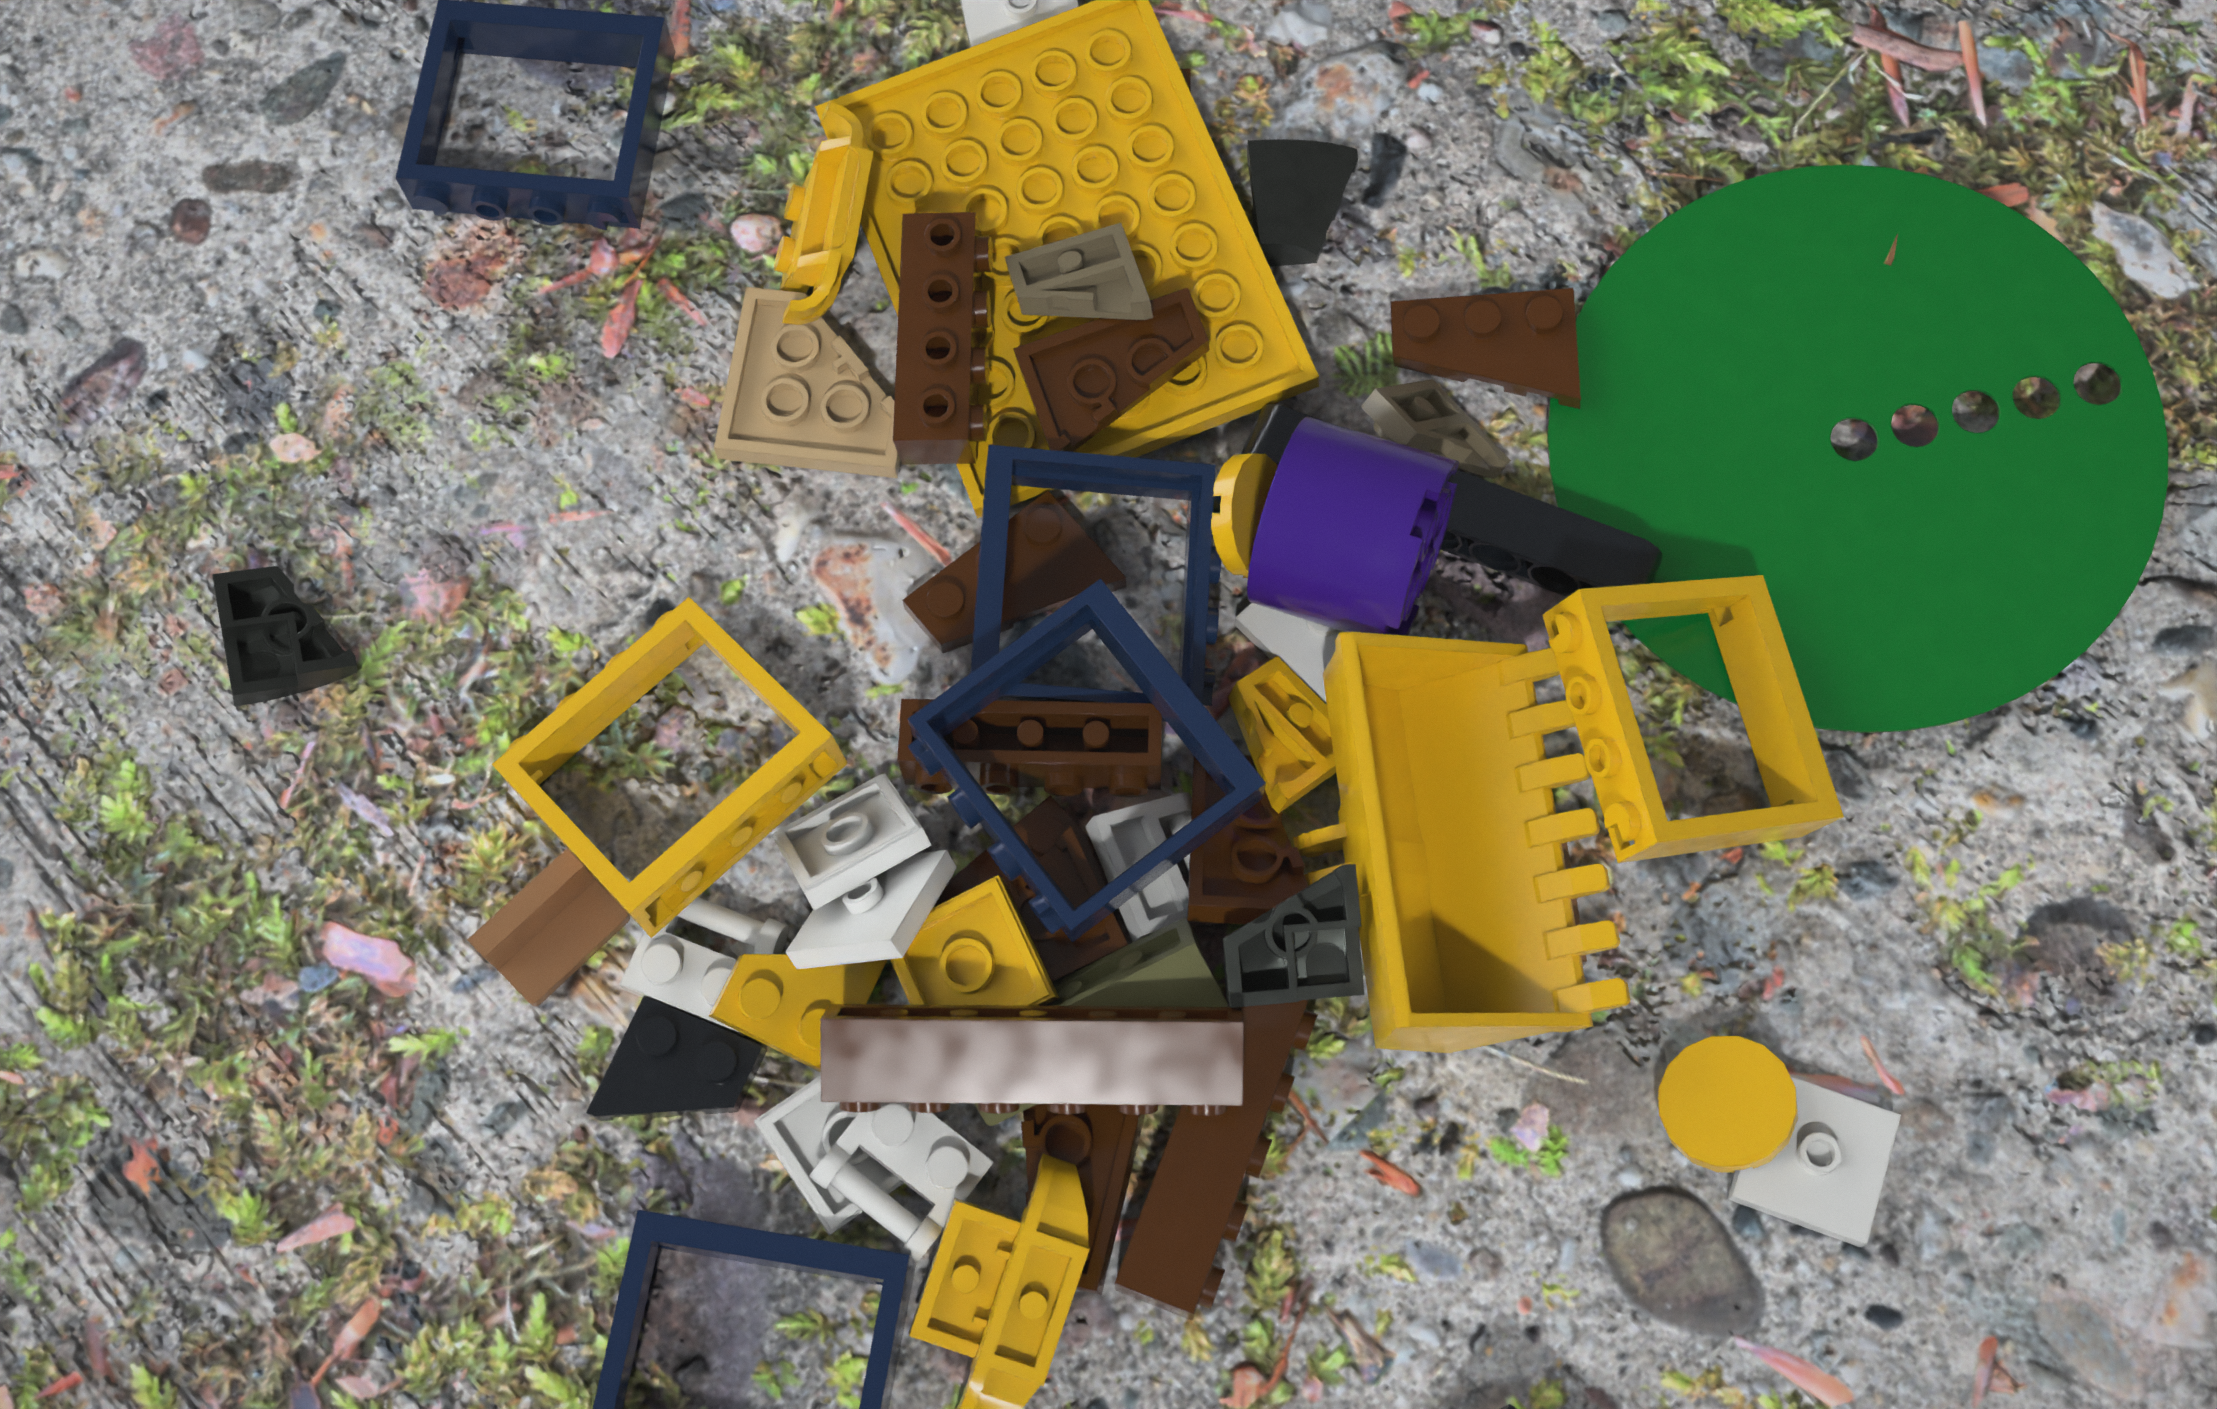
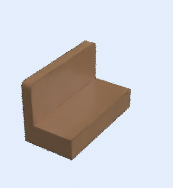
(550, 928)

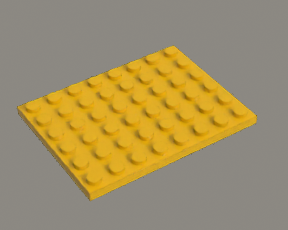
(1058, 139)

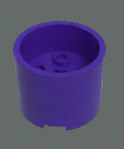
(1350, 529)

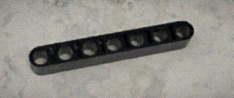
(1510, 528)

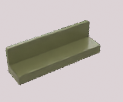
(1153, 971)

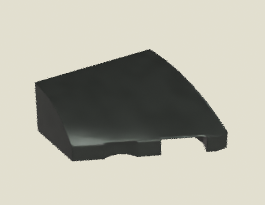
(1296, 195)
(273, 638)
(1299, 947)

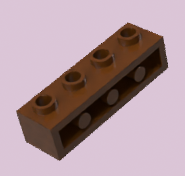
(940, 339)
(1048, 747)

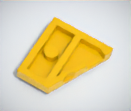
(1284, 731)
(785, 1004)

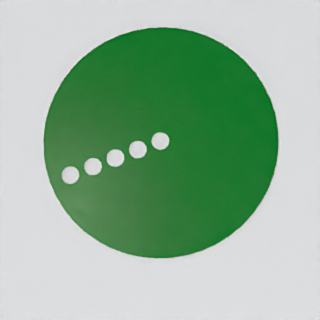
(1900, 577)

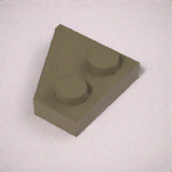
(1081, 278)
(1429, 420)

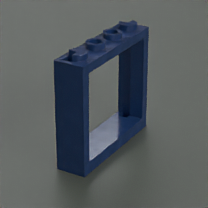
(548, 36)
(1112, 476)
(1101, 611)
(763, 1248)

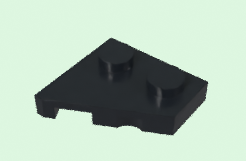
(675, 1067)

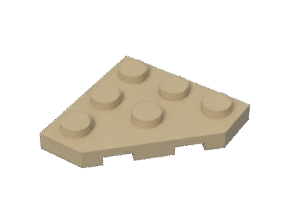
(802, 396)

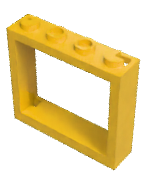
(1765, 692)
(725, 831)

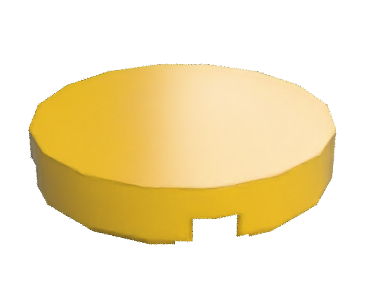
(1243, 492)
(1728, 1104)

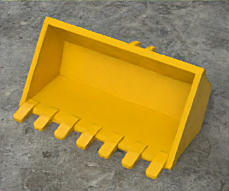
(1460, 843)

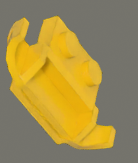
(824, 218)
(1007, 1287)

